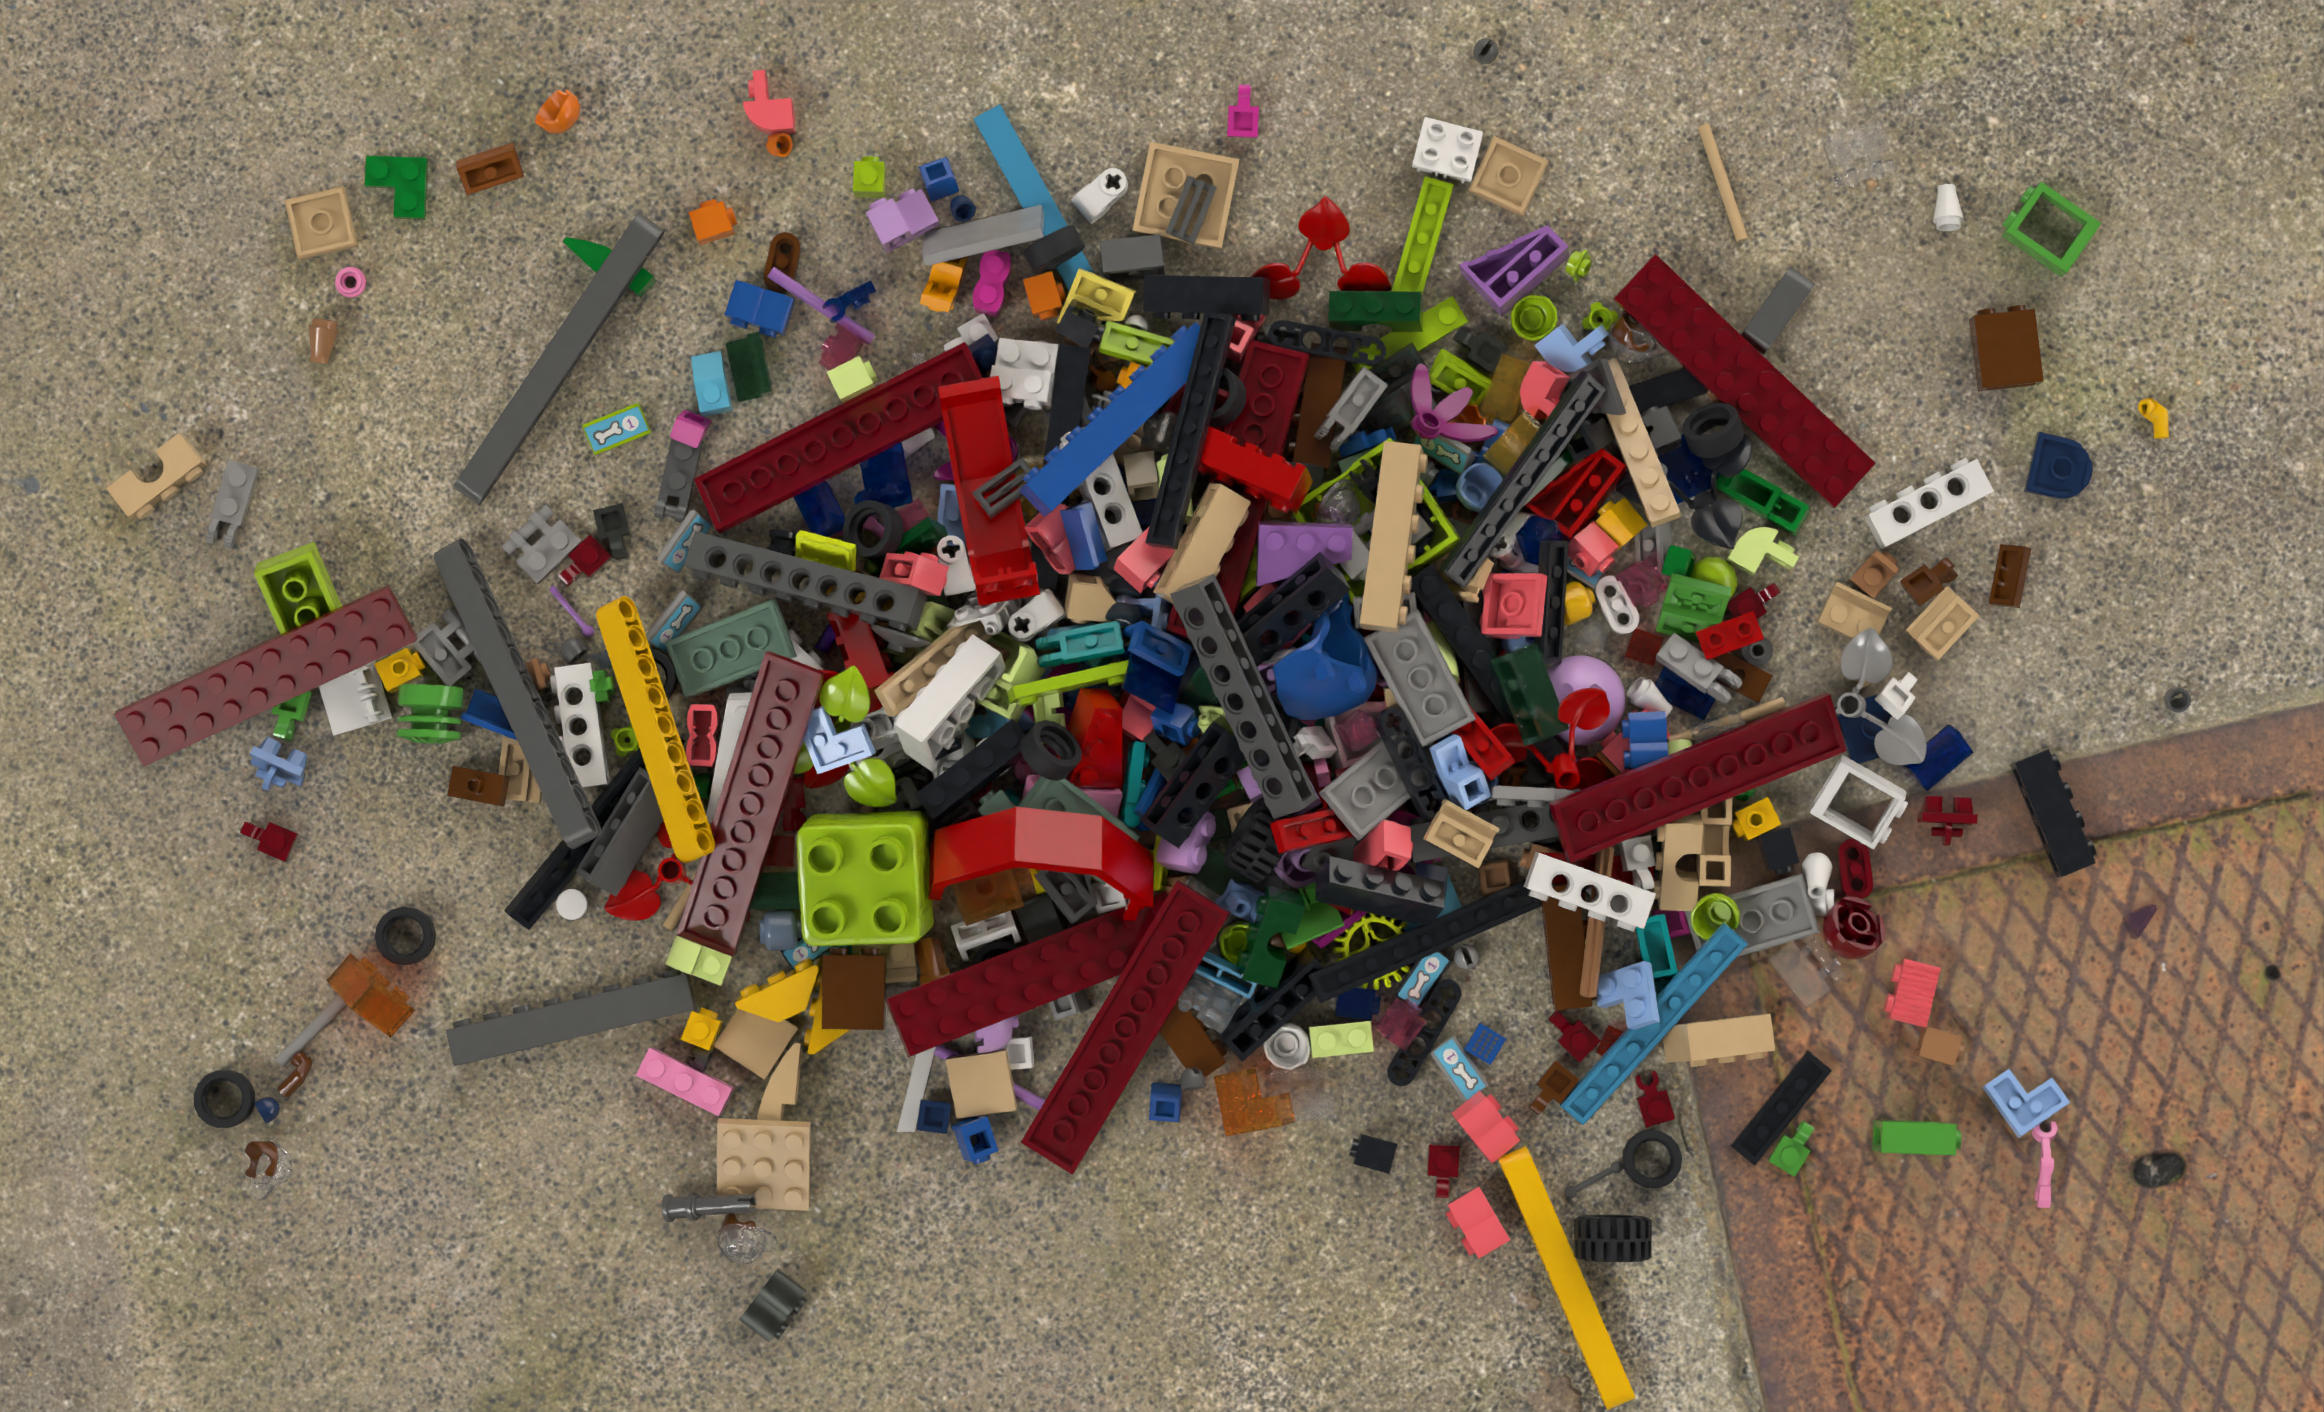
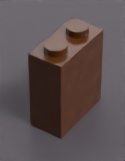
(2006, 348)
(854, 989)

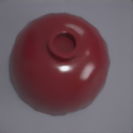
(1853, 929)

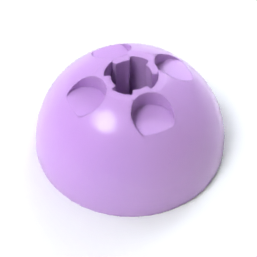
(1582, 673)

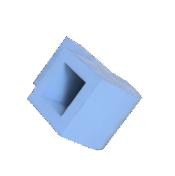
(1566, 353)
(1457, 778)

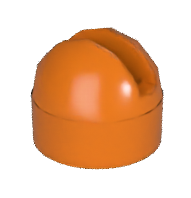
(780, 138)

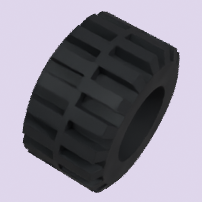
(1252, 843)
(1613, 1238)

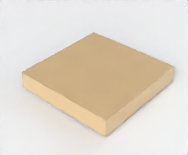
(1508, 176)
(321, 223)
(755, 1041)
(981, 1083)

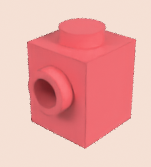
(1592, 550)

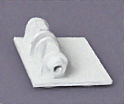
(1447, 150)
(993, 615)
(355, 700)

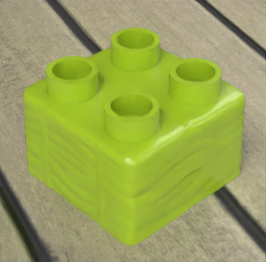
(864, 878)

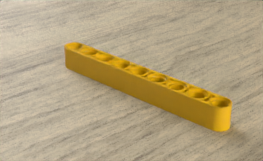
(655, 729)
(1566, 1278)

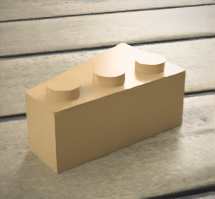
(1720, 1040)

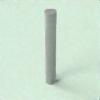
(311, 1031)

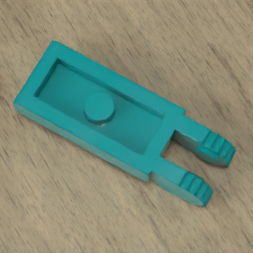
(1082, 644)
(1133, 785)

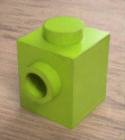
(869, 178)

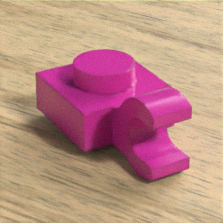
(1243, 118)

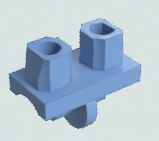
(275, 769)
(1240, 900)

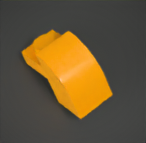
(944, 285)

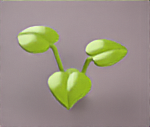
(848, 699)

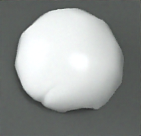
(1288, 1047)

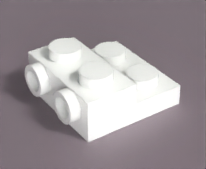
(1026, 372)

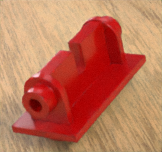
(1729, 635)

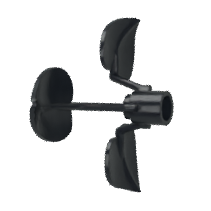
(1713, 519)

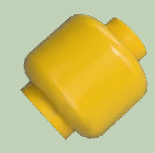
(1577, 603)

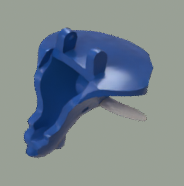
(1329, 671)

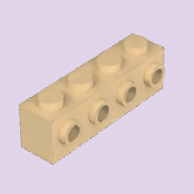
(1205, 539)

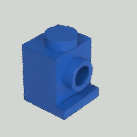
(1177, 727)
(985, 1141)

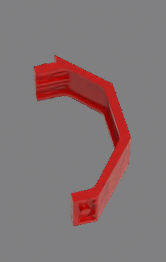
(977, 453)
(1043, 842)

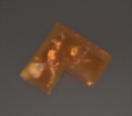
(370, 994)
(1245, 1109)

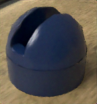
(962, 208)
(268, 1108)

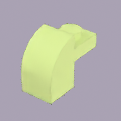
(1756, 544)
(698, 960)

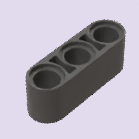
(1777, 310)

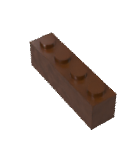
(1318, 395)
(1565, 949)
(1190, 1042)

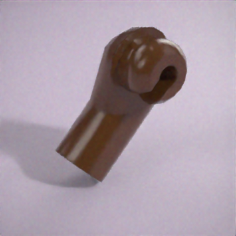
(297, 1077)

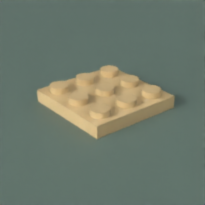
(1163, 183)
(765, 1160)

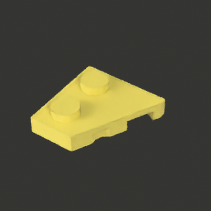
(1100, 295)

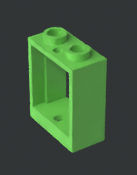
(2039, 253)
(1915, 1137)

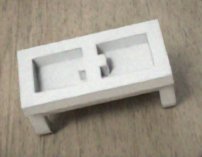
(984, 932)

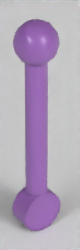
(587, 631)

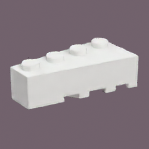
(948, 701)
(733, 719)

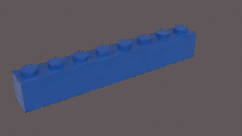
(1112, 425)

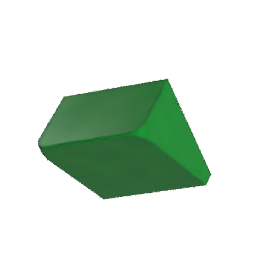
(1678, 561)

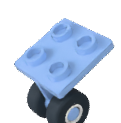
(1132, 605)

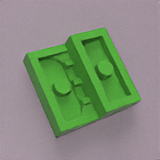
(1691, 606)

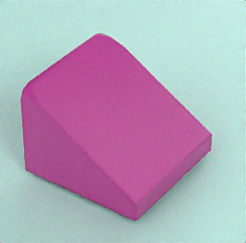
(690, 428)

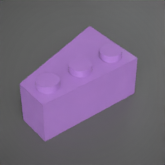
(1515, 269)
(1290, 545)

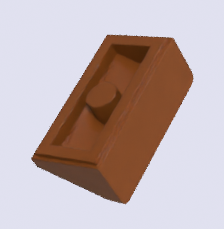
(489, 168)

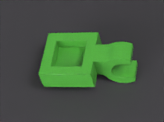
(602, 686)
(289, 712)
(1789, 1152)

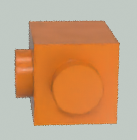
(712, 221)
(1044, 296)

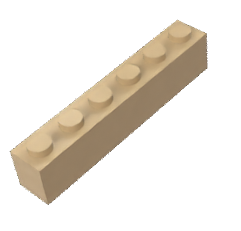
(1392, 537)

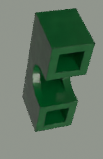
(1390, 308)
(1276, 913)

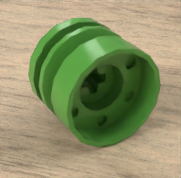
(429, 712)

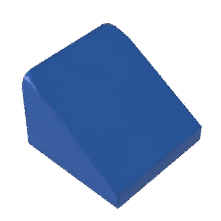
(939, 179)
(1165, 1102)

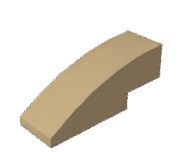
(782, 1085)

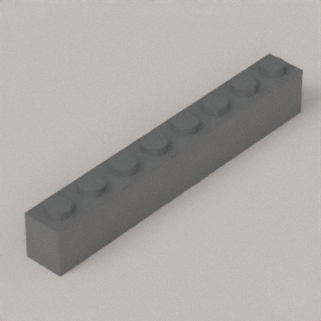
(570, 1019)

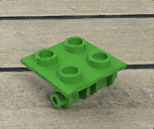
(1316, 921)

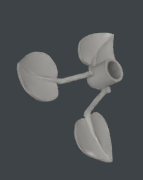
(1871, 660)

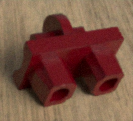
(1933, 813)

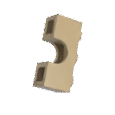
(180, 464)
(1714, 862)
(1677, 888)

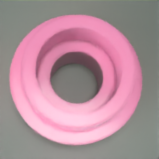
(344, 275)

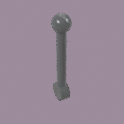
(1570, 1191)

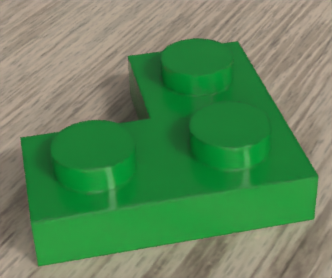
(404, 175)

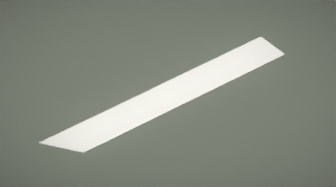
(915, 1091)

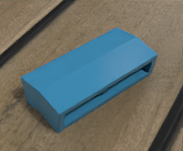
(1218, 978)

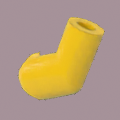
(2157, 415)

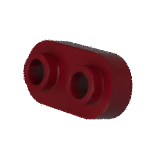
(1857, 868)

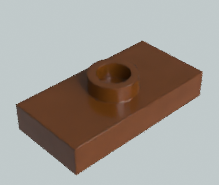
(2009, 576)
(1753, 679)
(478, 786)

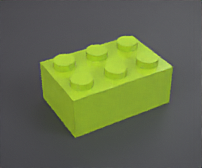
(296, 587)

